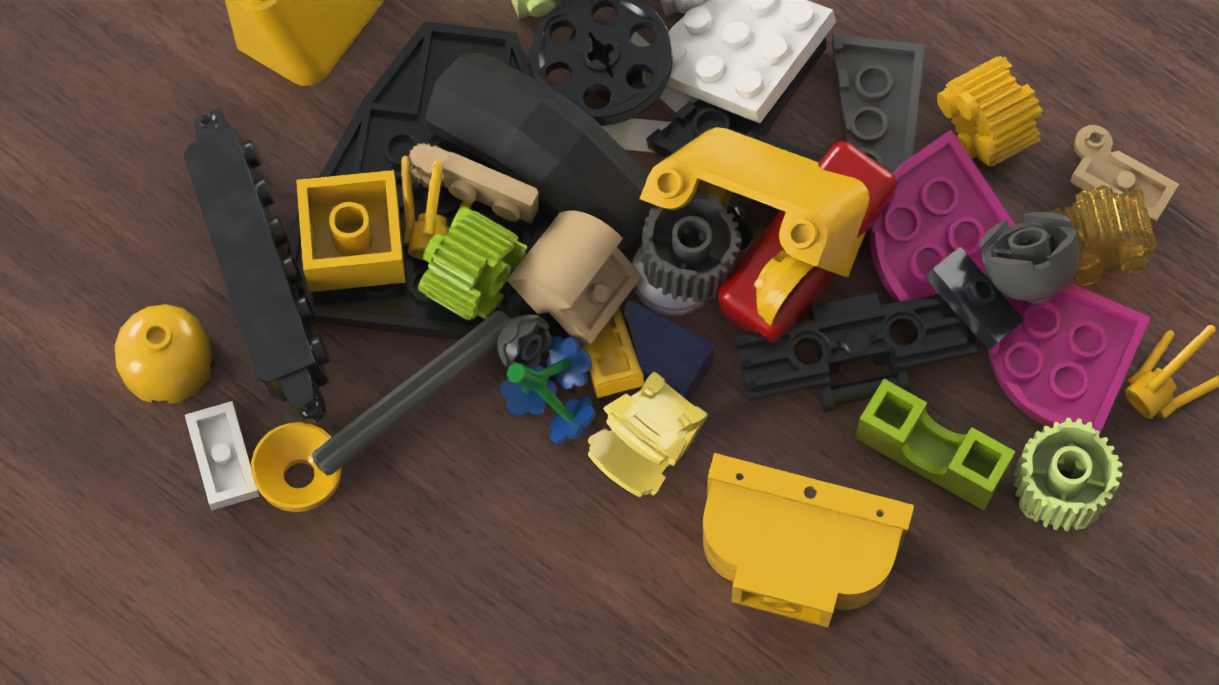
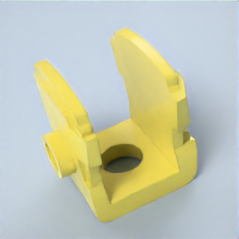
(646, 436)

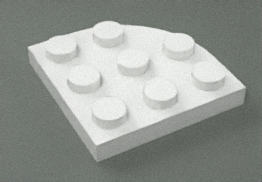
(745, 51)

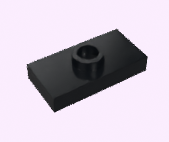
(974, 298)

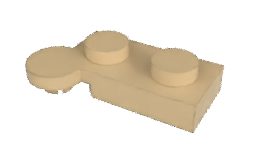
(1118, 170)

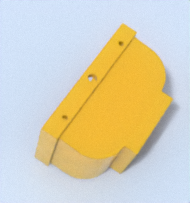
(794, 550)

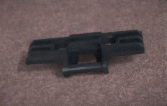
(851, 332)

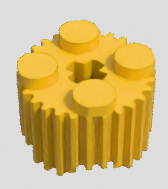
(991, 112)

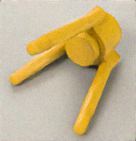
(420, 232)
(1152, 391)

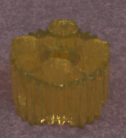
(1111, 232)

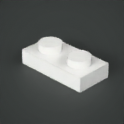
(221, 455)

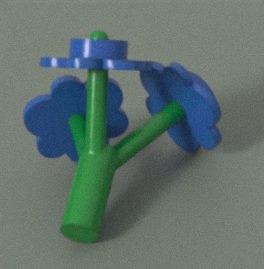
(530, 389)

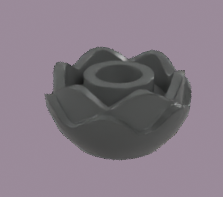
(523, 340)

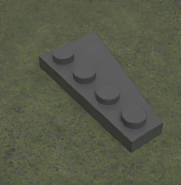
(879, 95)

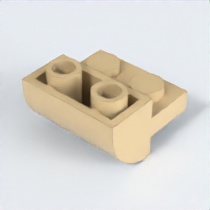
(576, 274)

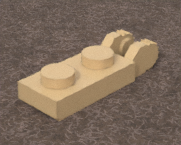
(473, 182)

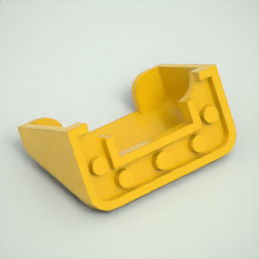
(299, 36)
(819, 205)

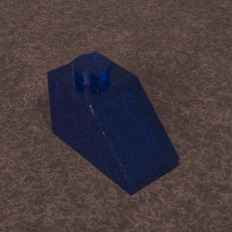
(668, 349)

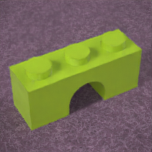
(904, 432)

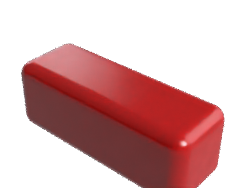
(738, 292)

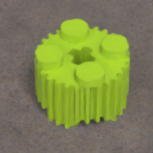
(470, 265)

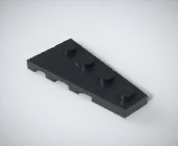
(700, 116)

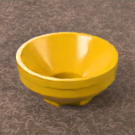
(777, 282)
(277, 453)

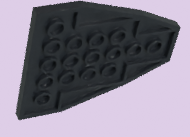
(375, 141)

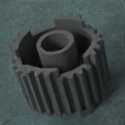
(686, 270)

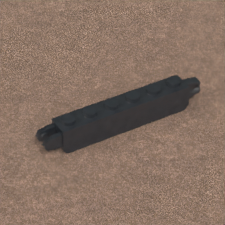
(256, 267)

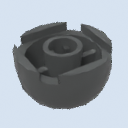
(1031, 257)

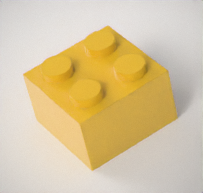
(350, 231)

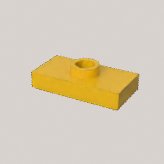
(614, 359)

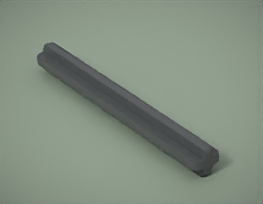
(409, 395)

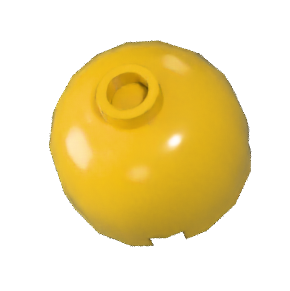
(163, 354)

